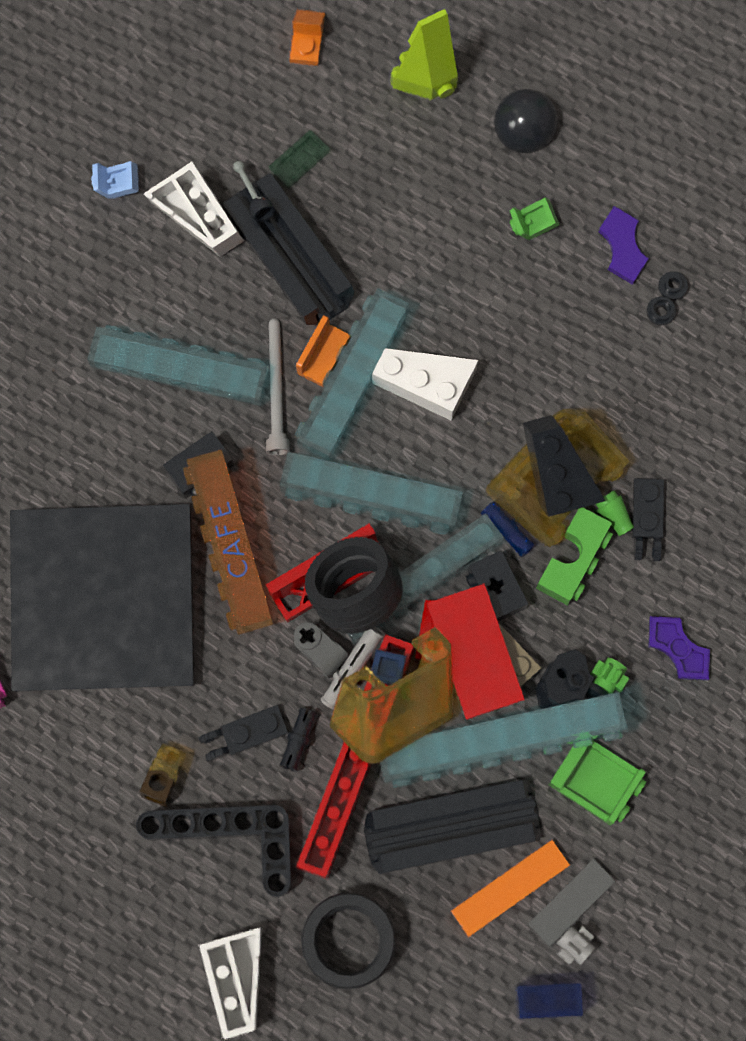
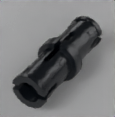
(298, 740)

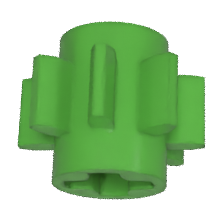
(610, 675)

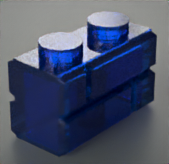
(548, 1001)

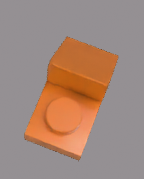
(307, 37)

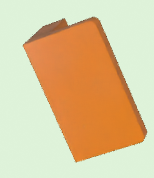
(321, 351)

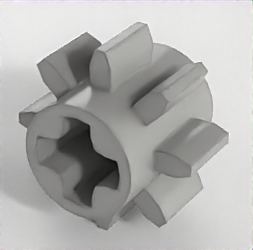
(576, 945)

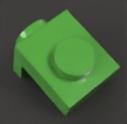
(533, 219)

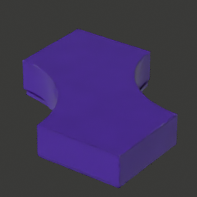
(620, 233)
(689, 659)

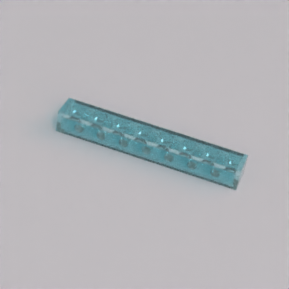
(507, 738)

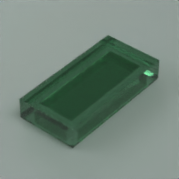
(299, 159)

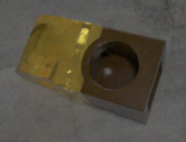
(162, 775)

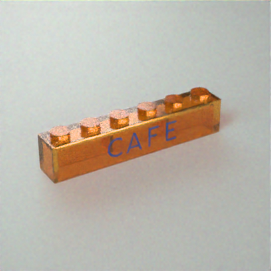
(229, 542)

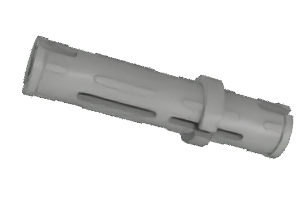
(355, 662)

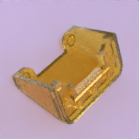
(515, 485)

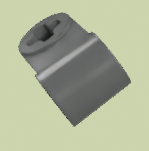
(323, 652)

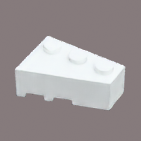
(425, 379)
(234, 980)

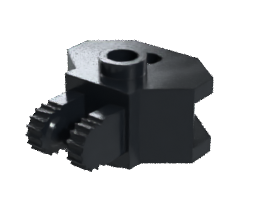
(566, 681)

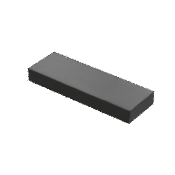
(571, 902)

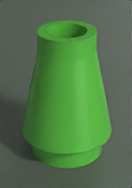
(614, 510)

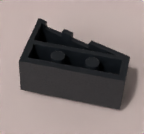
(557, 469)

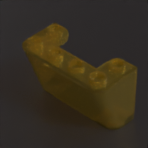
(394, 716)

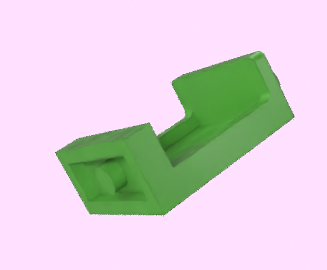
(598, 781)

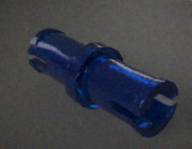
(508, 529)

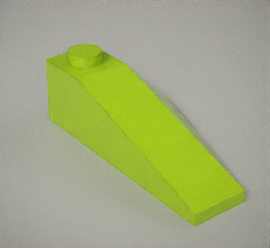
(429, 64)

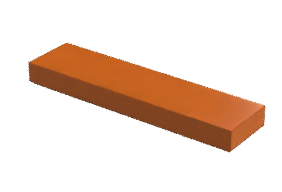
(510, 888)

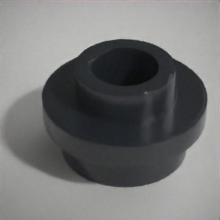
(670, 293)
(662, 302)

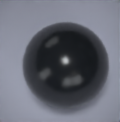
(525, 121)

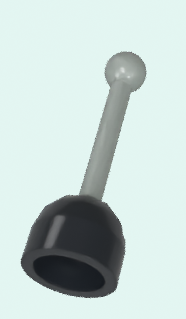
(260, 207)

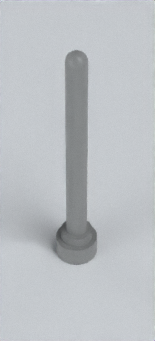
(277, 439)

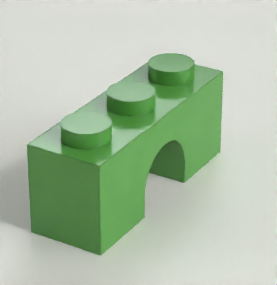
(588, 534)

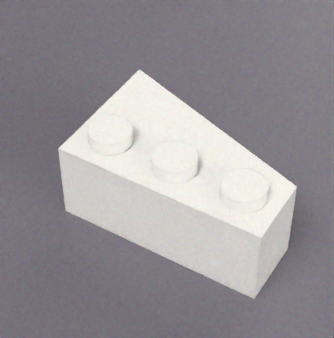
(195, 208)

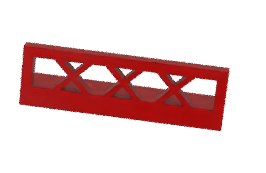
(295, 579)

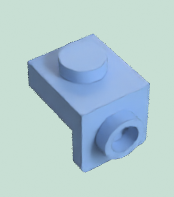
(115, 180)

